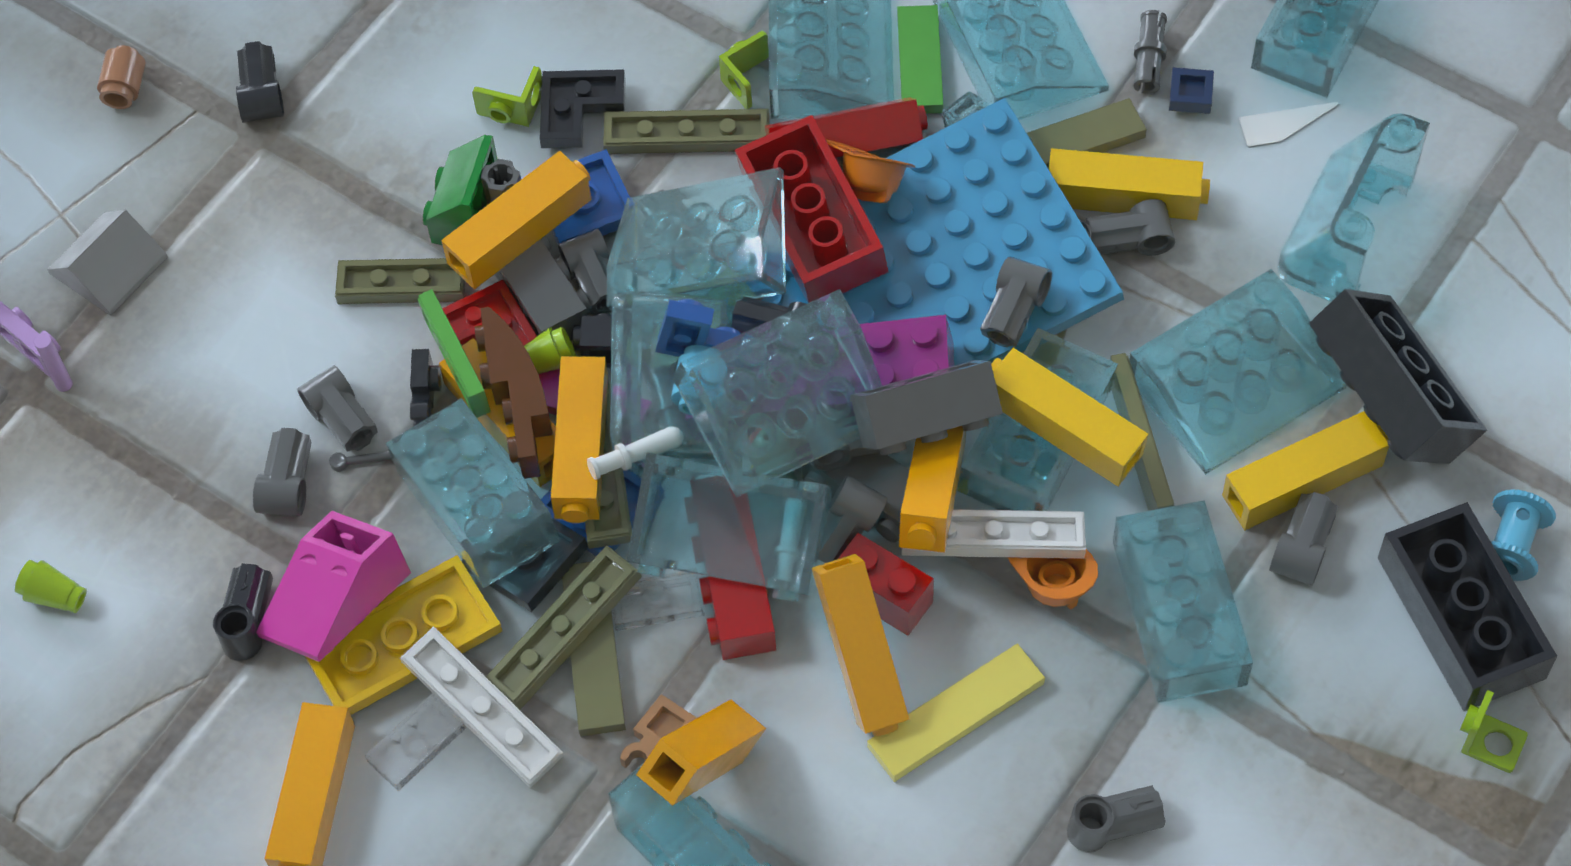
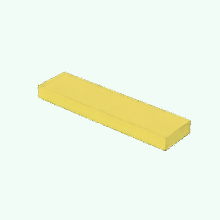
(956, 712)

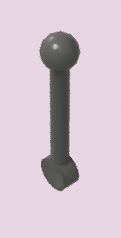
(339, 461)

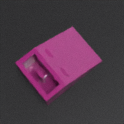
(332, 585)

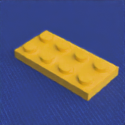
(368, 659)

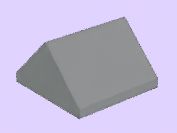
(109, 260)

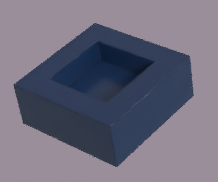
(1191, 90)

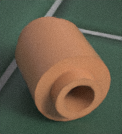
(121, 77)

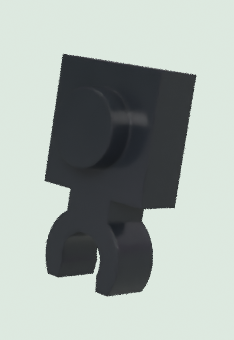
(424, 380)

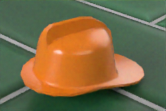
(870, 175)
(1057, 580)

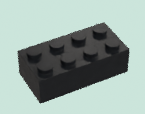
(1396, 377)
(1466, 606)

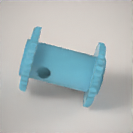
(1521, 517)

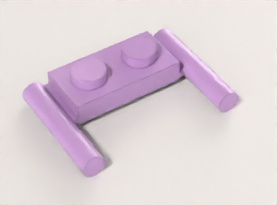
(38, 348)

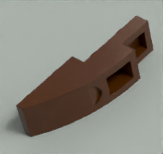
(516, 387)

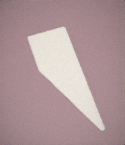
(1279, 125)

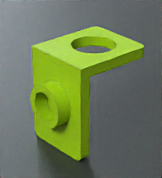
(739, 59)
(507, 107)
(1480, 725)

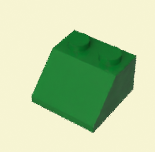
(459, 188)

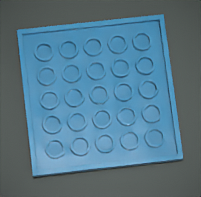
(956, 220)

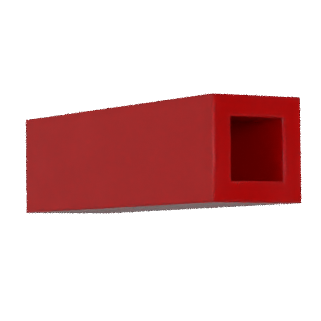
(870, 126)

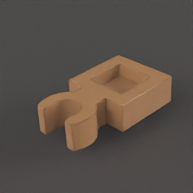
(657, 722)

